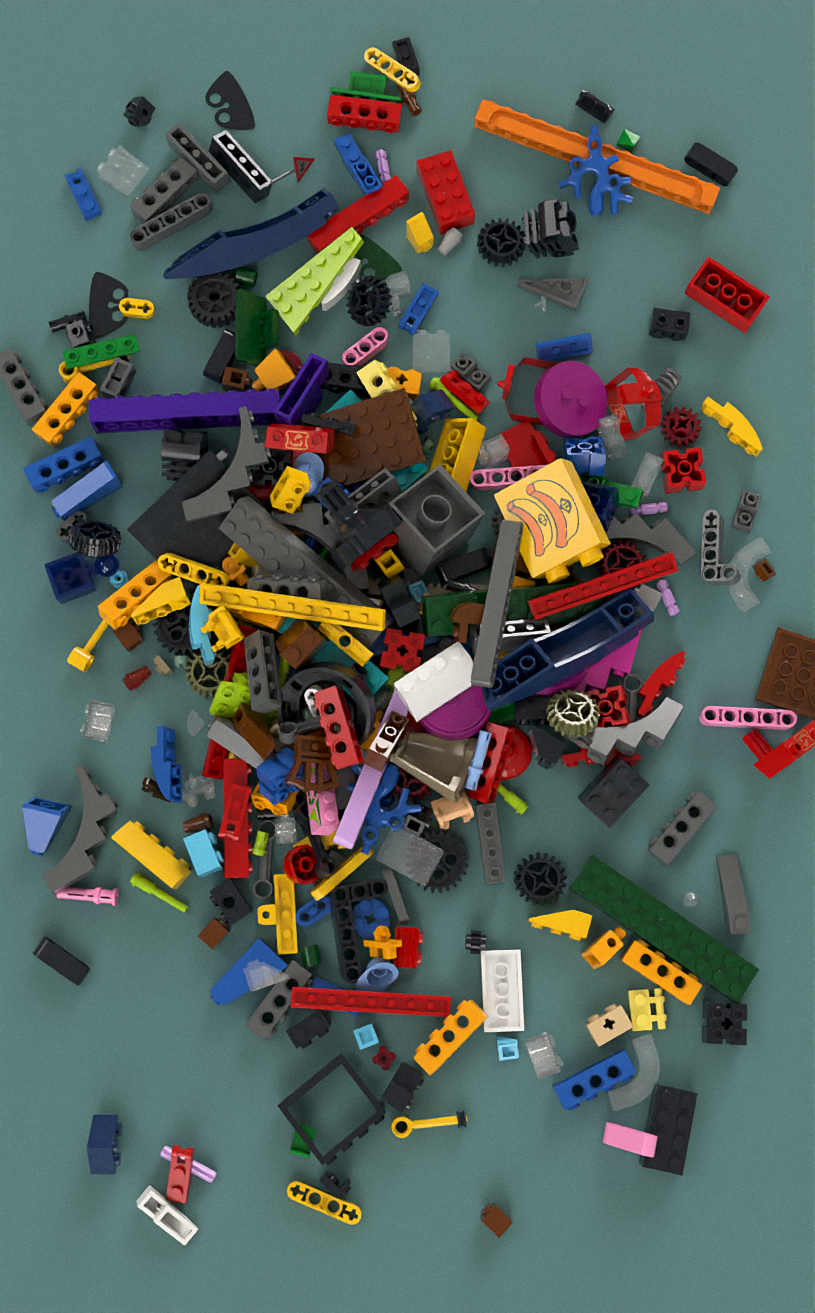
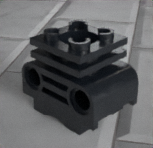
(550, 229)
(182, 451)

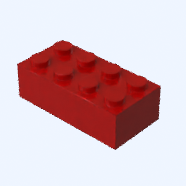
(445, 192)
(726, 294)

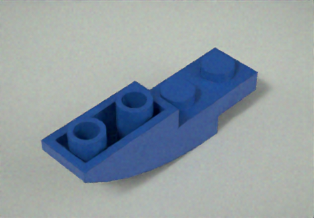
(357, 164)
(166, 771)

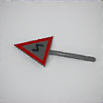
(300, 167)

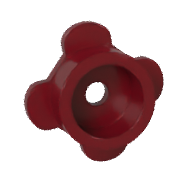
(390, 1056)

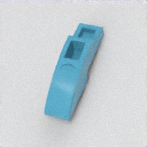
(197, 618)

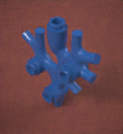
(599, 165)
(376, 815)

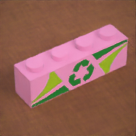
(322, 807)

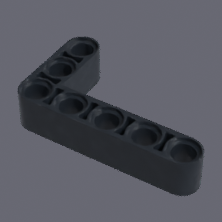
(348, 922)

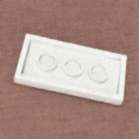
(502, 990)

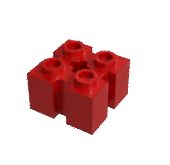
(690, 463)
(394, 641)
(615, 699)

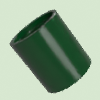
(246, 276)
(310, 955)

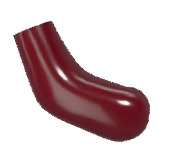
(293, 359)

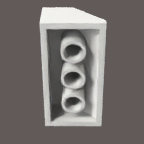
(435, 681)

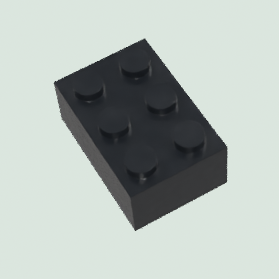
(613, 791)

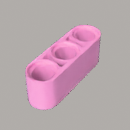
(367, 341)
(630, 1139)

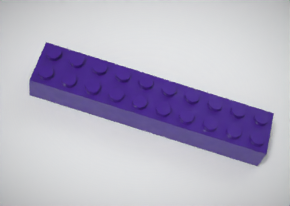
(181, 411)

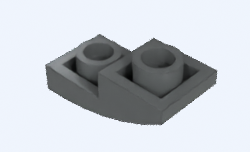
(471, 372)
(746, 511)

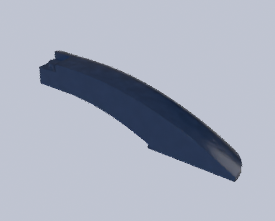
(246, 245)
(567, 650)

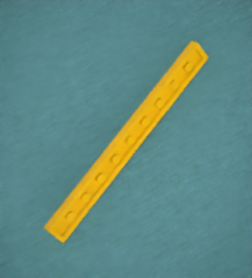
(293, 606)

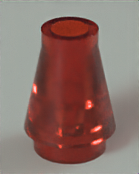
(136, 678)

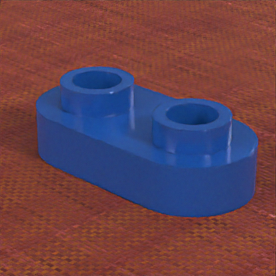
(313, 910)

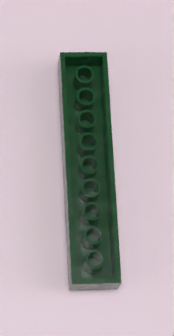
(437, 607)
(664, 929)

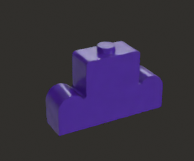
(304, 392)

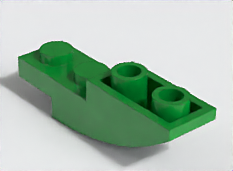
(628, 495)

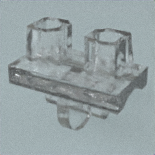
(190, 793)

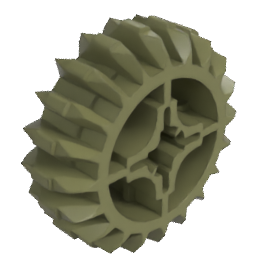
(203, 678)
(570, 719)

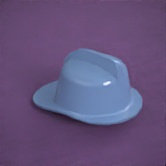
(314, 467)
(378, 975)

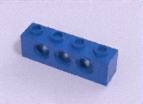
(36, 471)
(564, 1088)

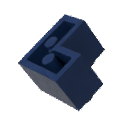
(430, 408)
(103, 1144)

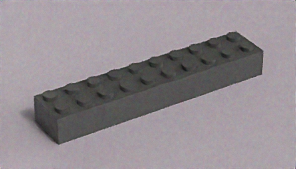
(286, 554)

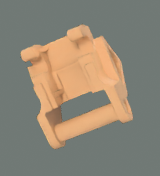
(446, 810)

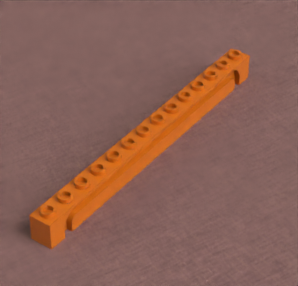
(567, 145)

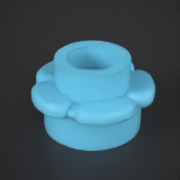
(119, 583)

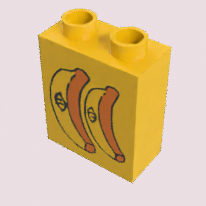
(556, 521)

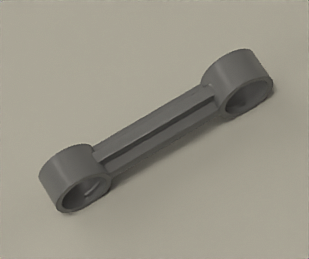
(632, 696)
(303, 727)
(265, 863)

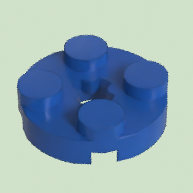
(364, 908)

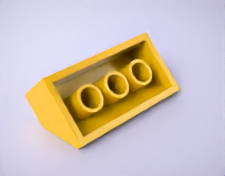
(459, 448)
(152, 854)

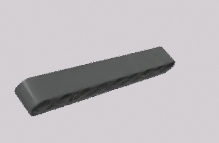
(497, 604)

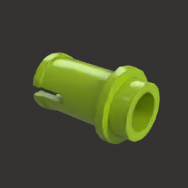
(260, 843)

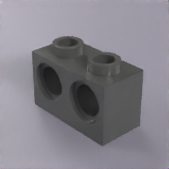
(118, 379)

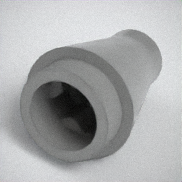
(450, 240)

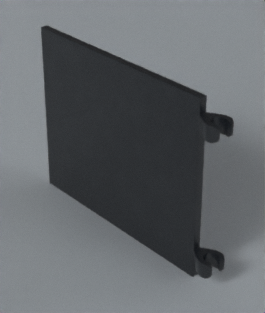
(165, 527)

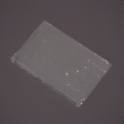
(410, 855)

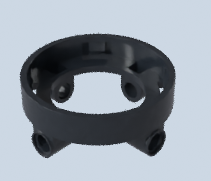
(350, 678)

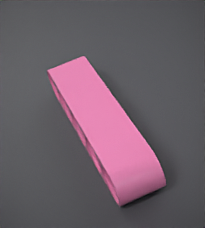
(507, 473)
(756, 716)

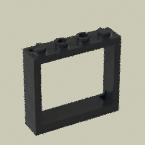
(360, 1131)

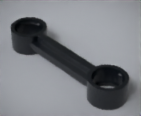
(316, 844)

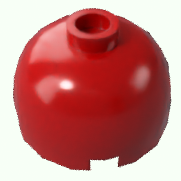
(300, 865)

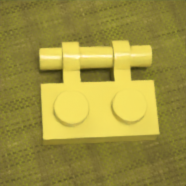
(640, 1009)

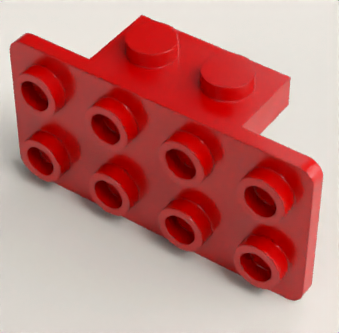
(527, 447)

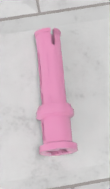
(97, 895)

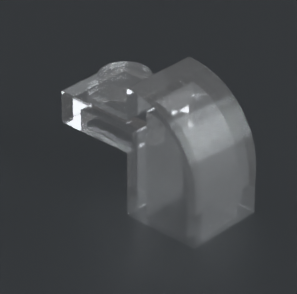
(399, 288)
(611, 437)

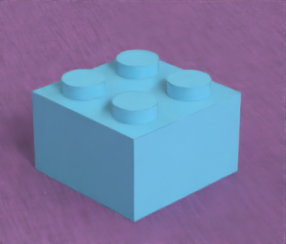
(204, 853)

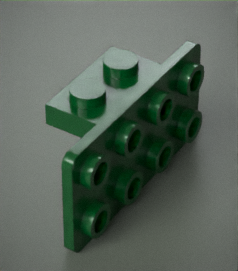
(254, 328)

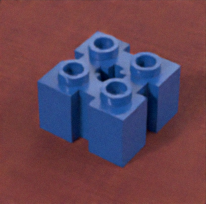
(585, 454)
(273, 775)

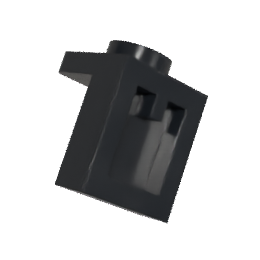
(331, 1184)

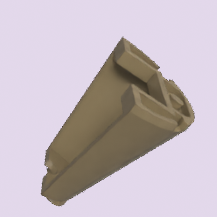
(436, 761)

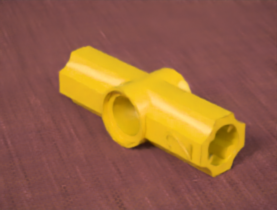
(355, 649)

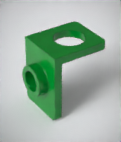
(298, 1146)

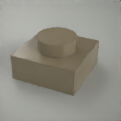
(161, 667)

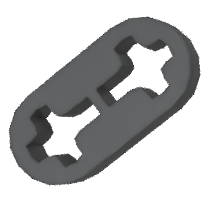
(68, 523)

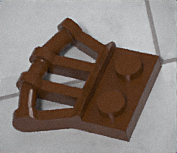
(312, 750)

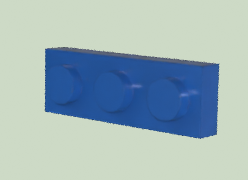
(564, 347)

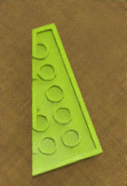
(310, 284)

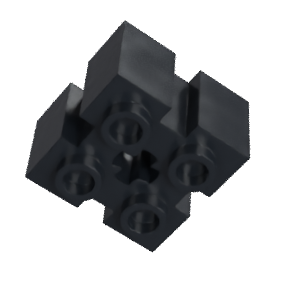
(263, 476)
(733, 1033)

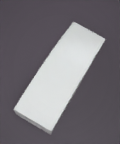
(342, 283)
(166, 1215)

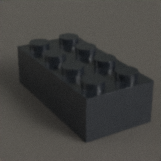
(671, 1120)

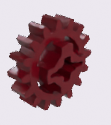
(680, 435)

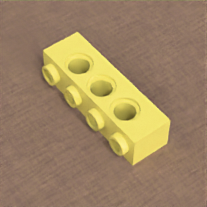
(371, 373)

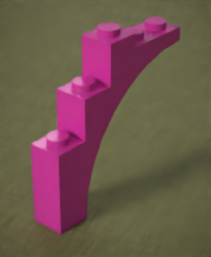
(617, 662)

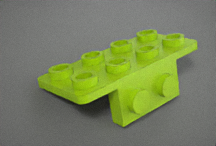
(231, 695)

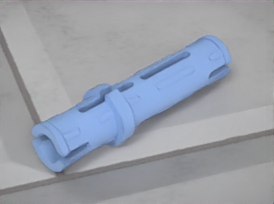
(475, 768)

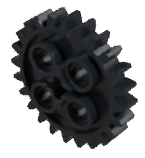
(163, 625)
(449, 847)

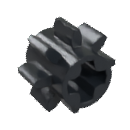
(475, 942)

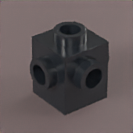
(139, 112)
(80, 333)
(417, 821)

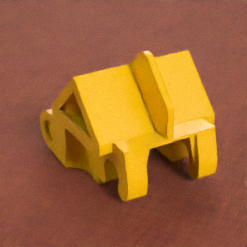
(224, 627)

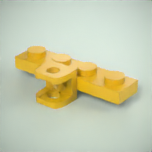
(282, 915)

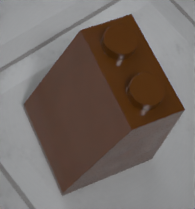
(301, 643)

